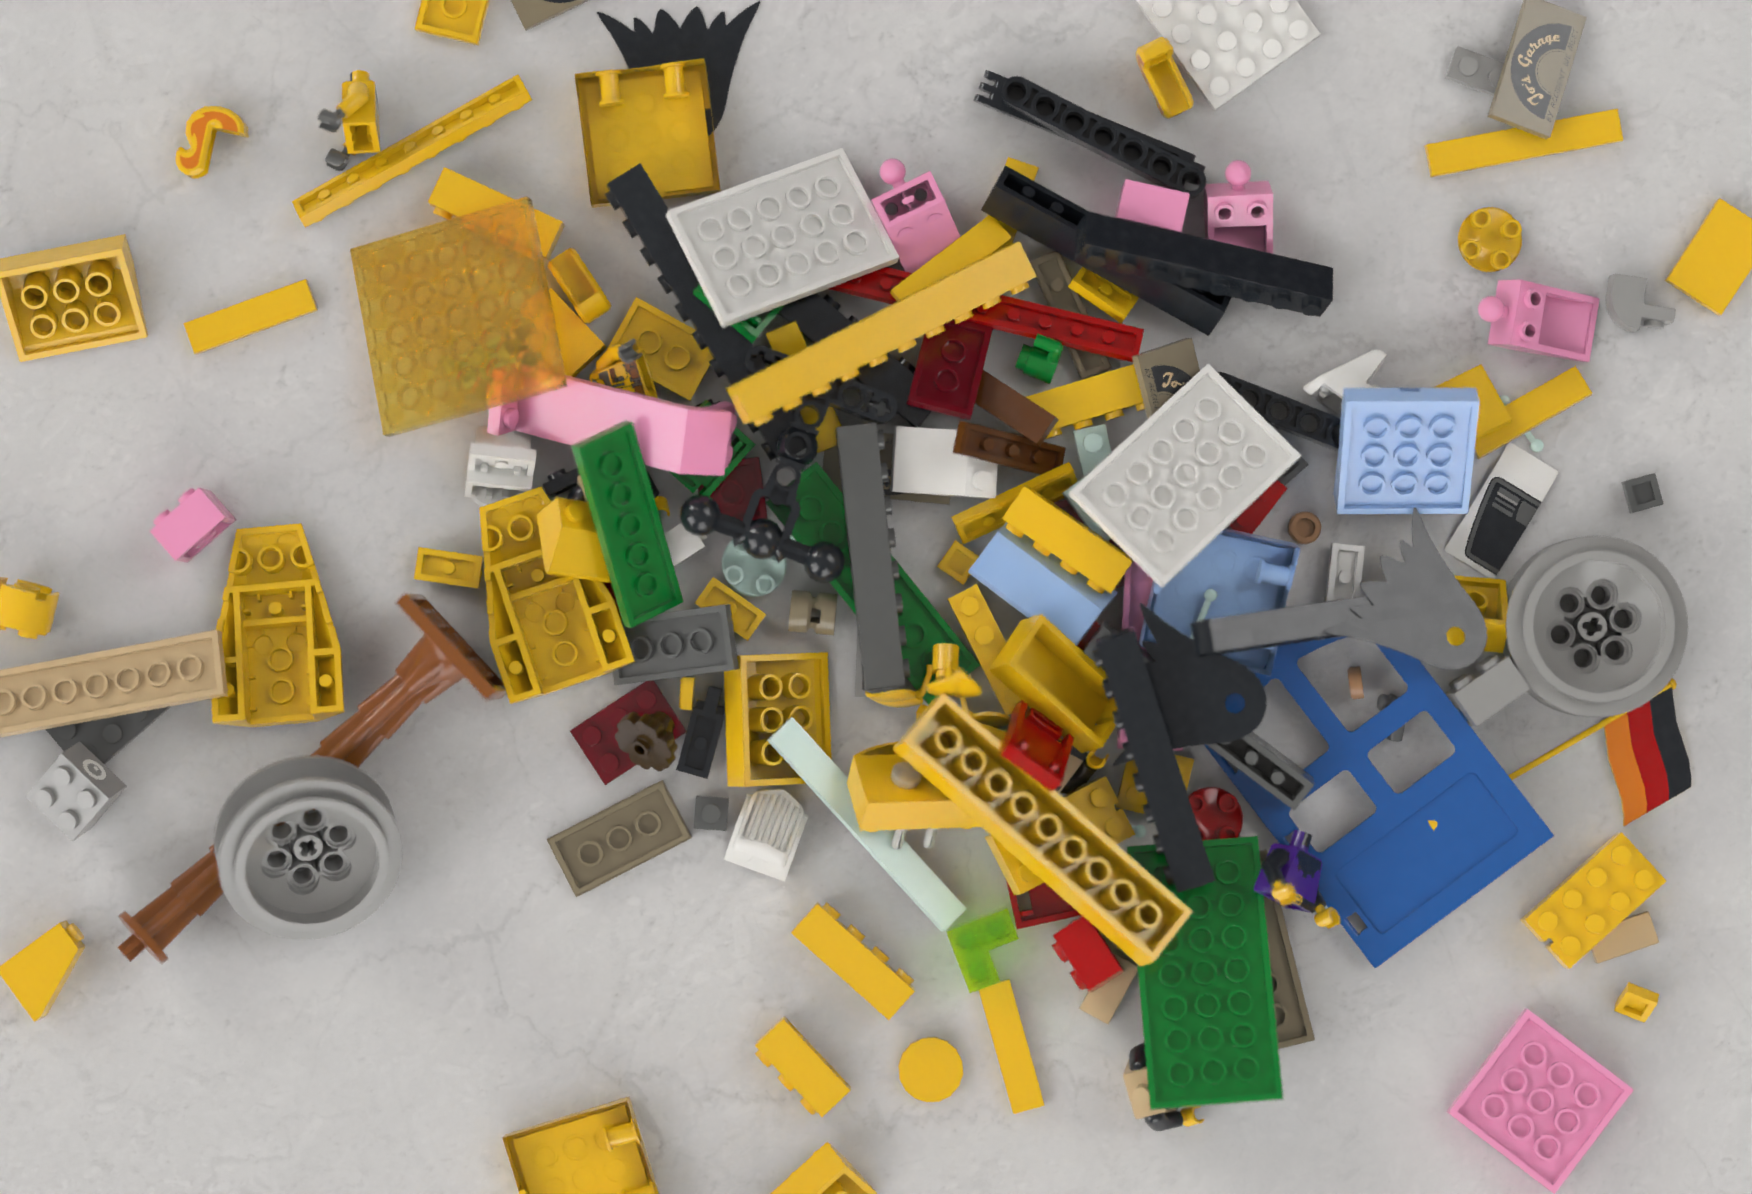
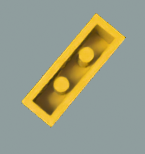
(801, 1067)

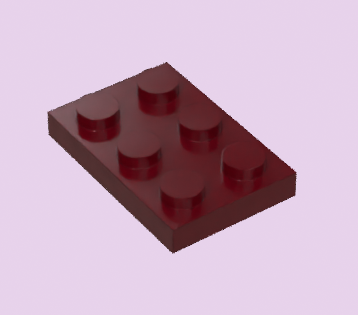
(951, 369)
(598, 732)

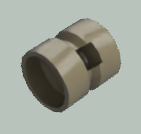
(801, 610)

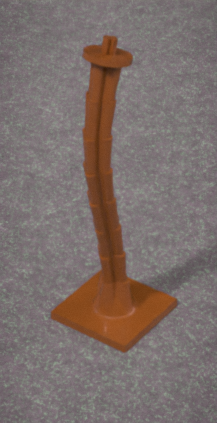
(427, 671)

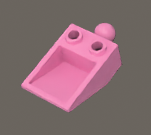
(1242, 222)
(918, 227)
(1540, 319)

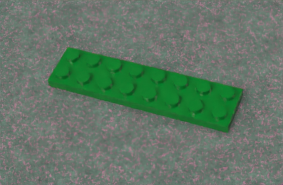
(824, 520)

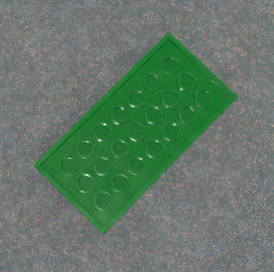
(1212, 989)

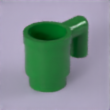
(1040, 359)

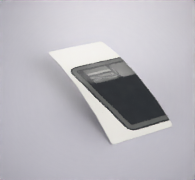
(1501, 511)

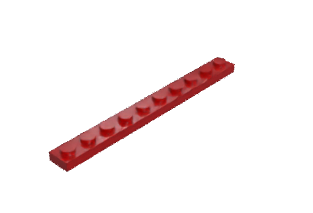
(1021, 318)

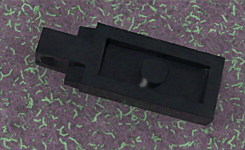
(702, 735)

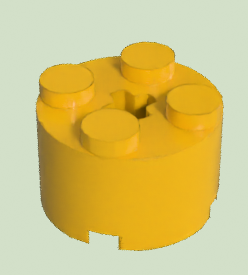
(27, 607)

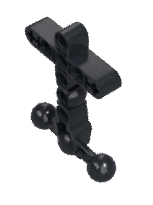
(762, 536)

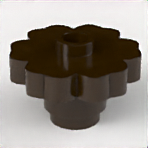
(648, 739)

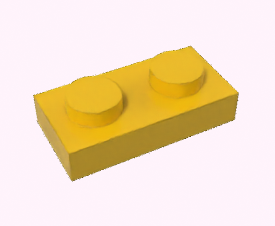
(1103, 294)
(448, 567)
(744, 614)

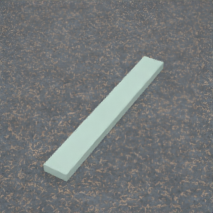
(831, 787)

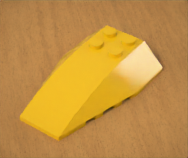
(543, 625)
(277, 634)

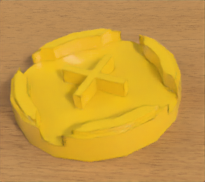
(930, 1069)

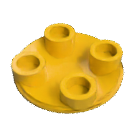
(1490, 239)

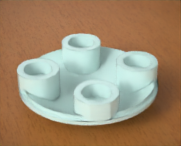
(751, 575)

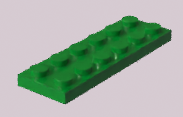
(627, 523)

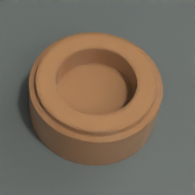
(1304, 527)
(1355, 682)

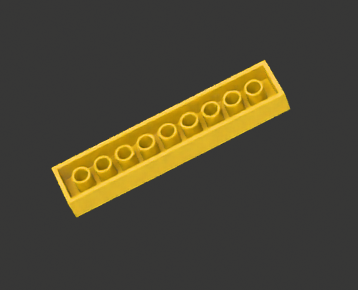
(1043, 831)

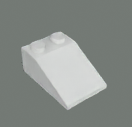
(926, 465)

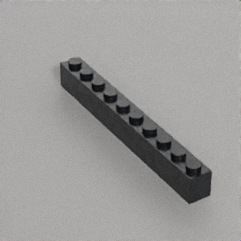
(647, 219)

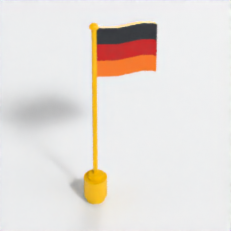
(1642, 753)

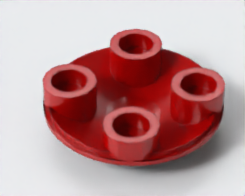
(1216, 813)

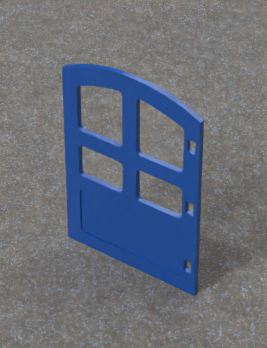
(1393, 862)

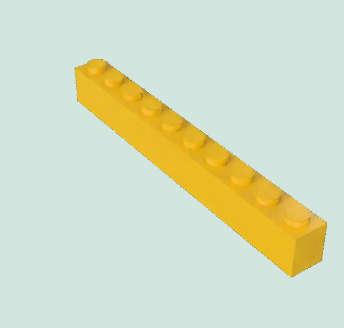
(880, 333)

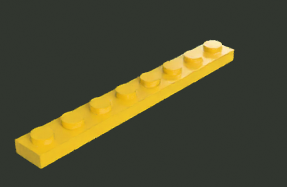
(411, 151)

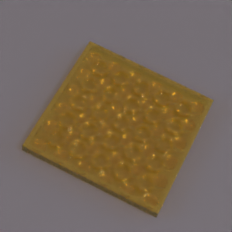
(458, 317)

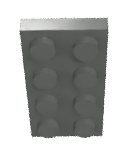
(680, 645)
(106, 735)

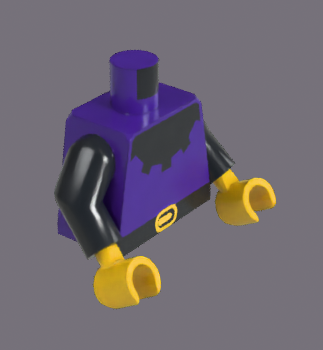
(1292, 879)

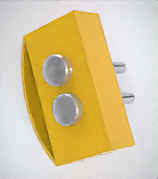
(897, 797)

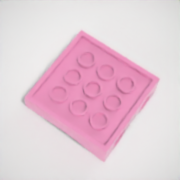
(1540, 1100)

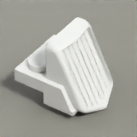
(1353, 374)
(499, 466)
(767, 833)

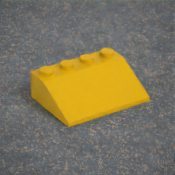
(72, 298)
(760, 701)

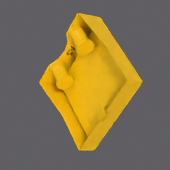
(651, 120)
(583, 1154)

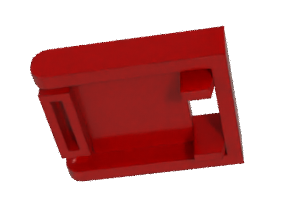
(1034, 746)
(1046, 907)

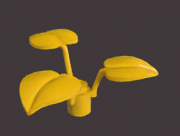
(950, 680)

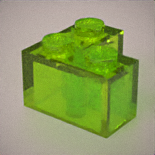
(974, 940)

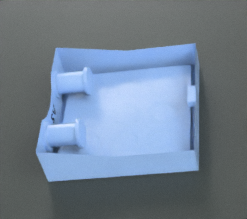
(1406, 450)
(1247, 574)

